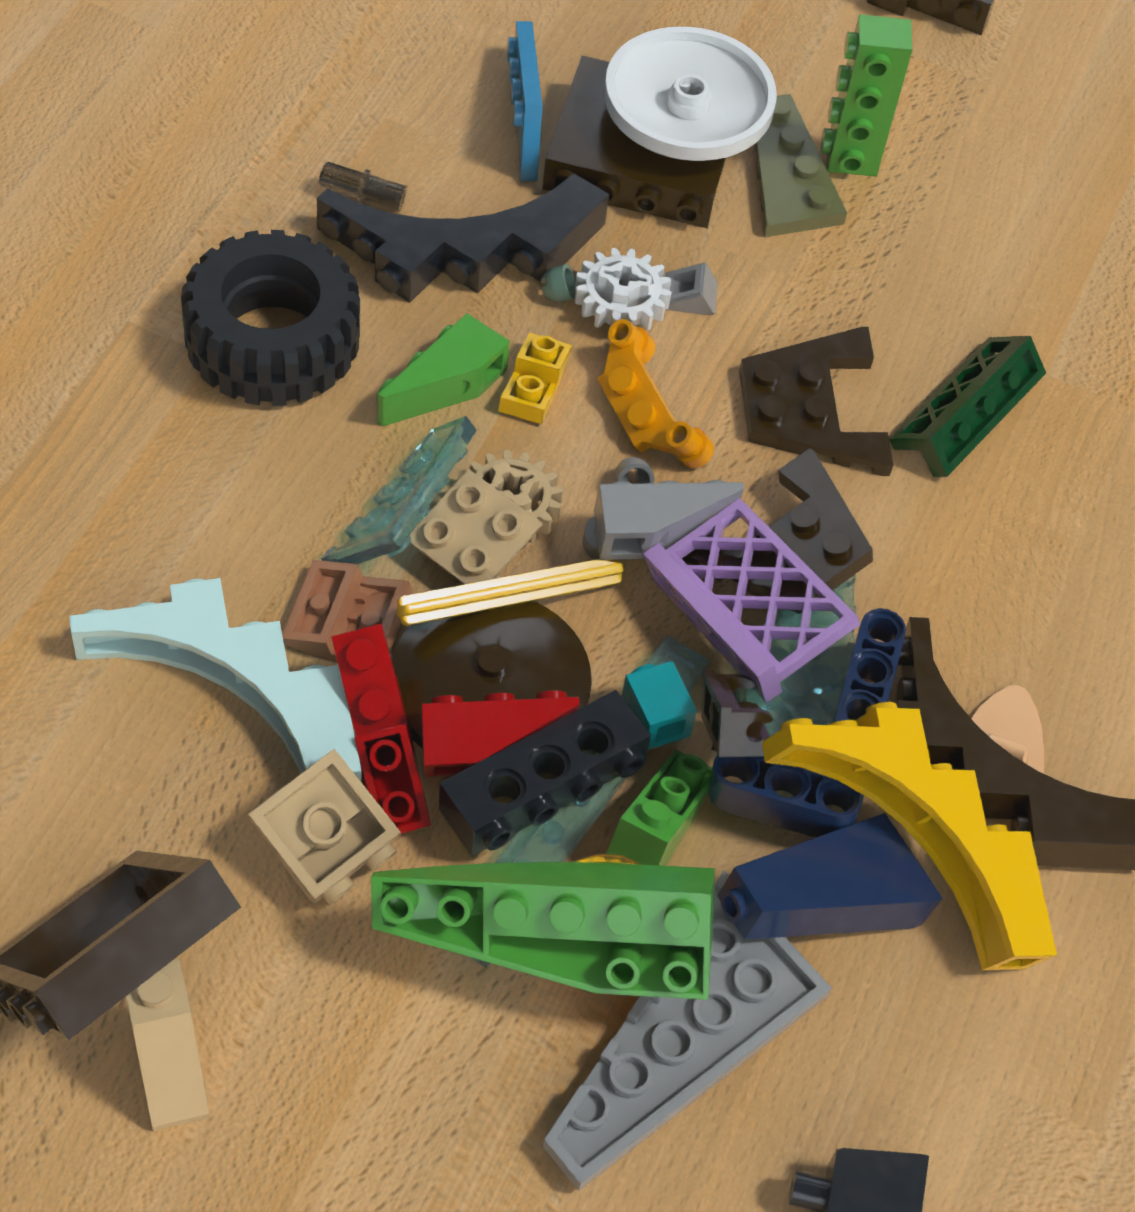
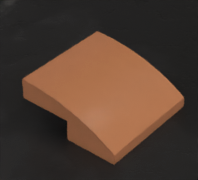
(339, 601)

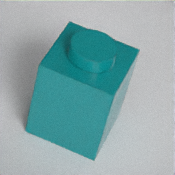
(660, 702)

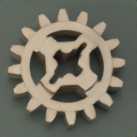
(524, 485)

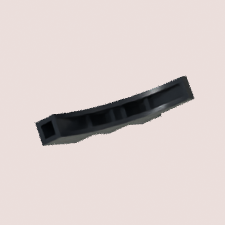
(470, 250)

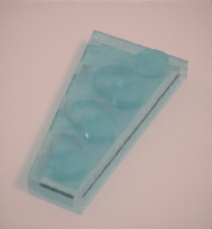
(406, 497)

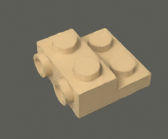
(326, 828)

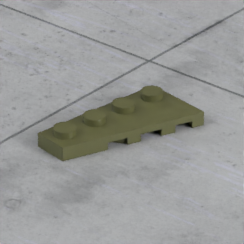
(793, 178)

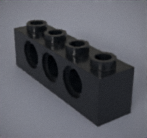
(557, 749)

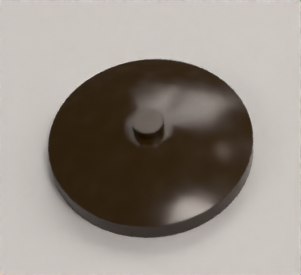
(490, 652)

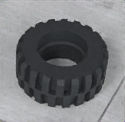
(271, 273)

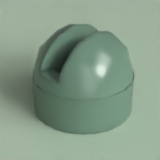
(559, 283)

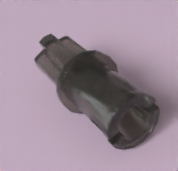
(363, 186)

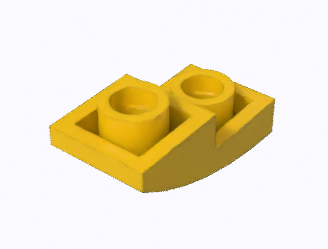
(535, 378)

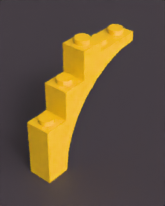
(942, 809)

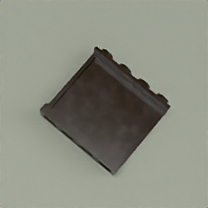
(633, 176)

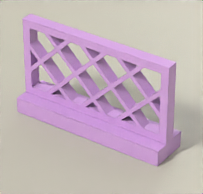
(723, 628)

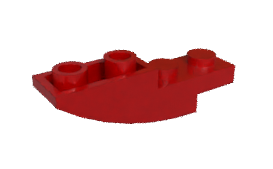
(381, 726)

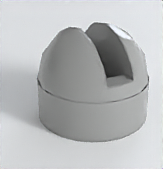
(642, 470)

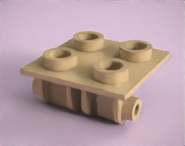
(474, 530)

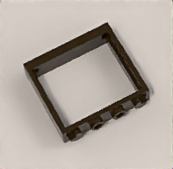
(110, 940)

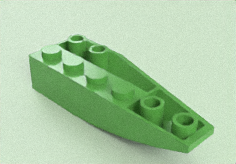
(562, 921)

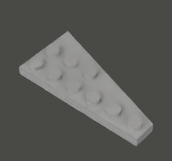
(682, 1048)

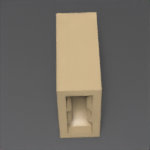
(168, 1049)

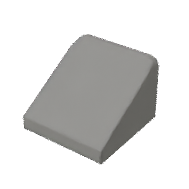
(693, 290)

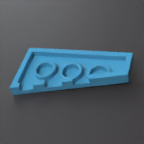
(525, 97)

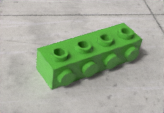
(867, 94)

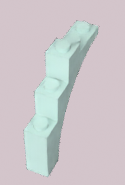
(249, 660)

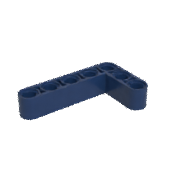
(807, 810)

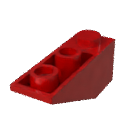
(467, 732)

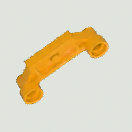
(640, 402)

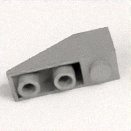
(641, 515)

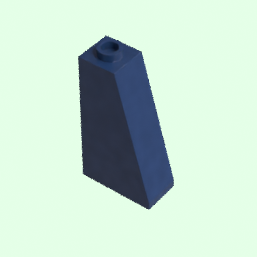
(832, 885)

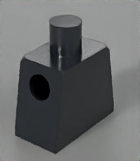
(864, 1183)

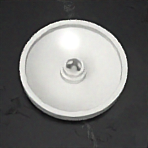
(690, 93)

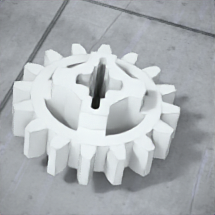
(622, 289)

